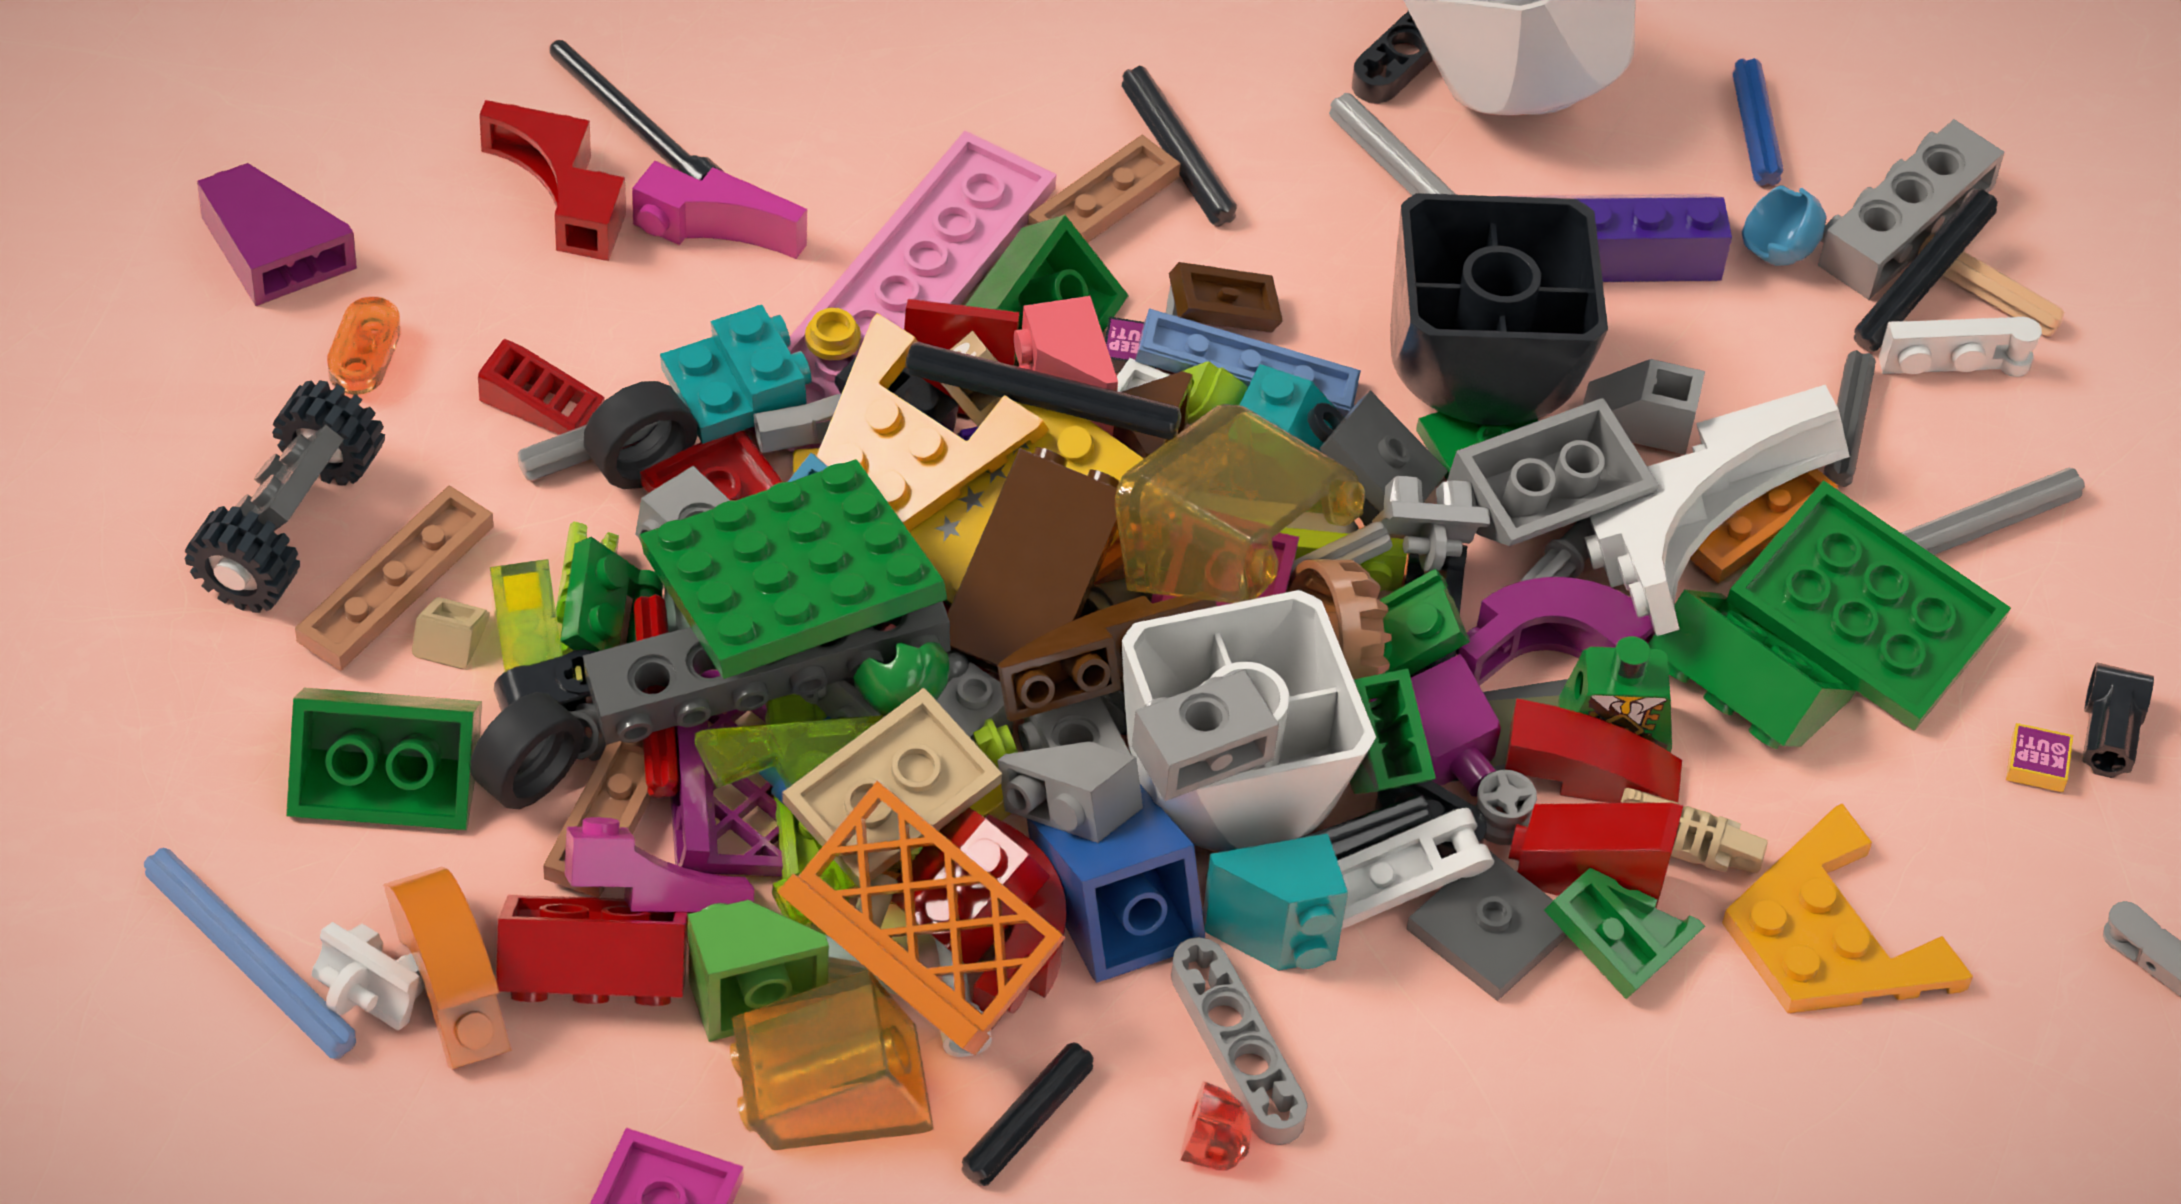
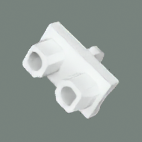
(364, 976)

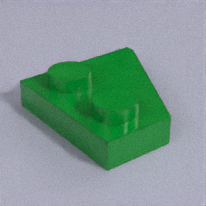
(1620, 929)

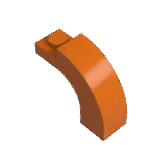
(453, 964)

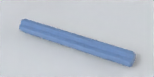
(250, 953)

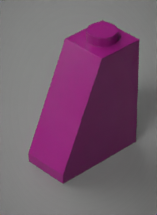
(273, 233)

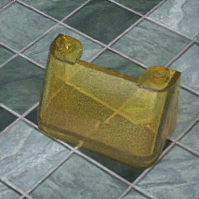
(1213, 497)

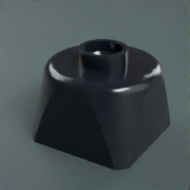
(1496, 304)

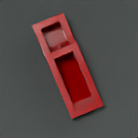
(1588, 755)

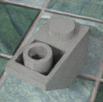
(1652, 402)
(1072, 788)

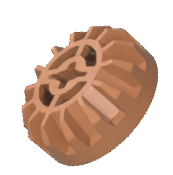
(1352, 608)

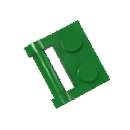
(598, 597)

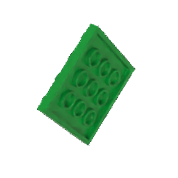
(791, 568)

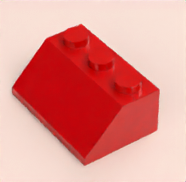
(590, 950)

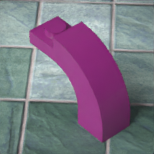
(1549, 616)

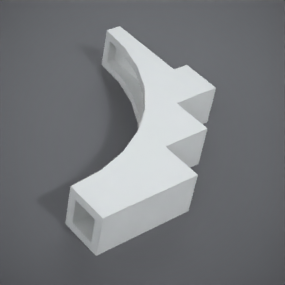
(1738, 460)

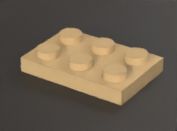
(912, 753)

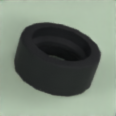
(625, 415)
(527, 750)

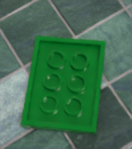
(1868, 605)

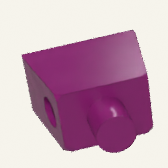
(1456, 723)

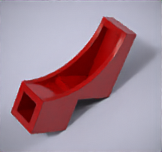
(557, 154)

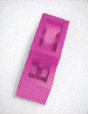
(716, 208)
(607, 857)

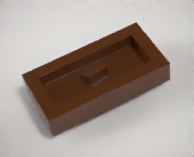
(1225, 297)

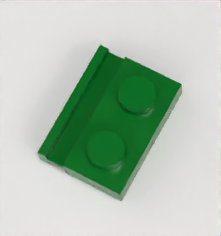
(1421, 624)

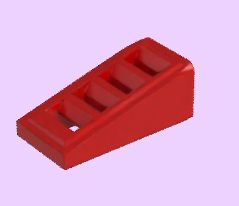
(514, 366)

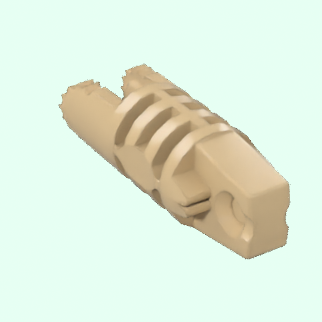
(1709, 838)

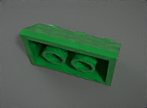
(1049, 265)
(1750, 671)
(382, 758)

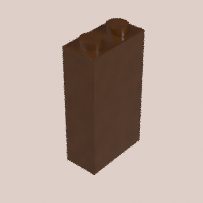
(1033, 557)

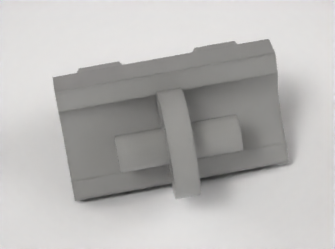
(1432, 528)

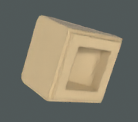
(449, 632)

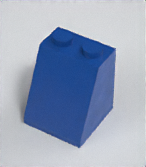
(1128, 893)

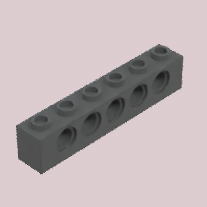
(679, 659)

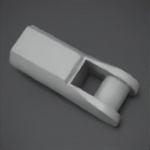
(794, 425)
(2144, 942)

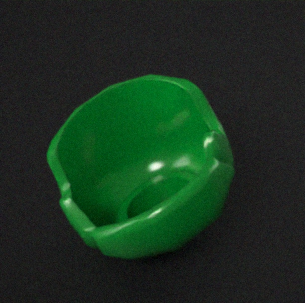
(911, 670)

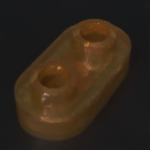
(359, 356)

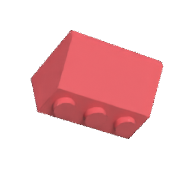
(1067, 343)

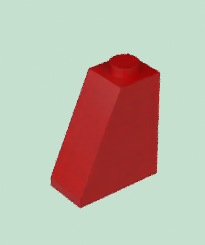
(1613, 838)

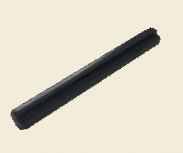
(1043, 390)

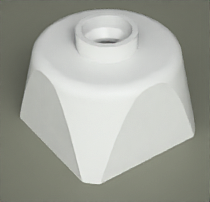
(1526, 52)
(1305, 682)

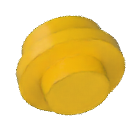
(833, 334)

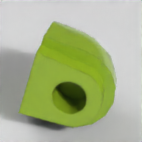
(1212, 388)

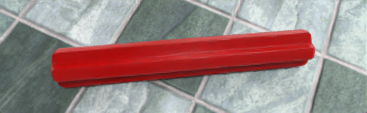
(660, 746)

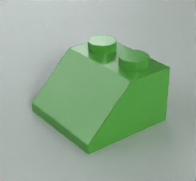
(749, 959)

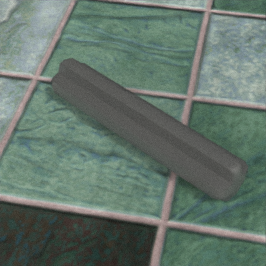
(1852, 407)

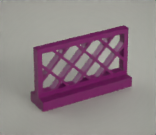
(696, 808)

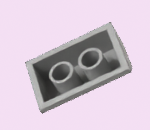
(1553, 473)

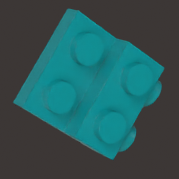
(737, 372)

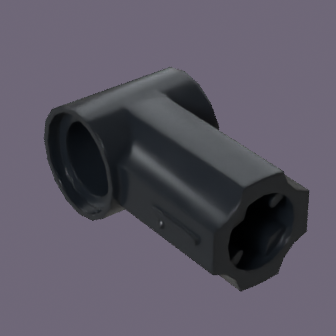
(2116, 710)

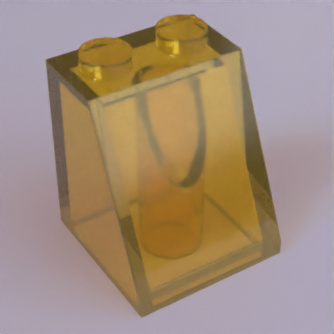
(831, 1067)

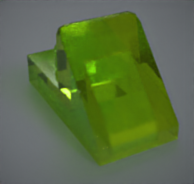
(524, 613)

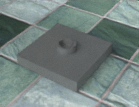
(1381, 448)
(1489, 927)

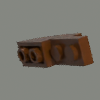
(1078, 657)

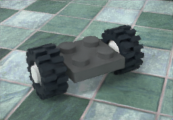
(238, 548)

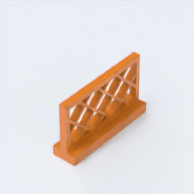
(885, 956)

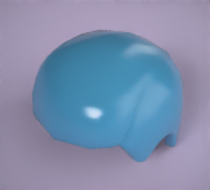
(1784, 226)

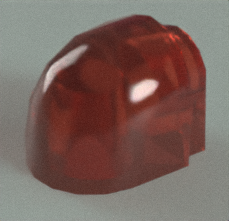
(1216, 1130)

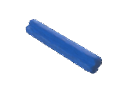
(1757, 122)

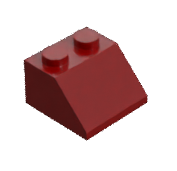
(993, 853)

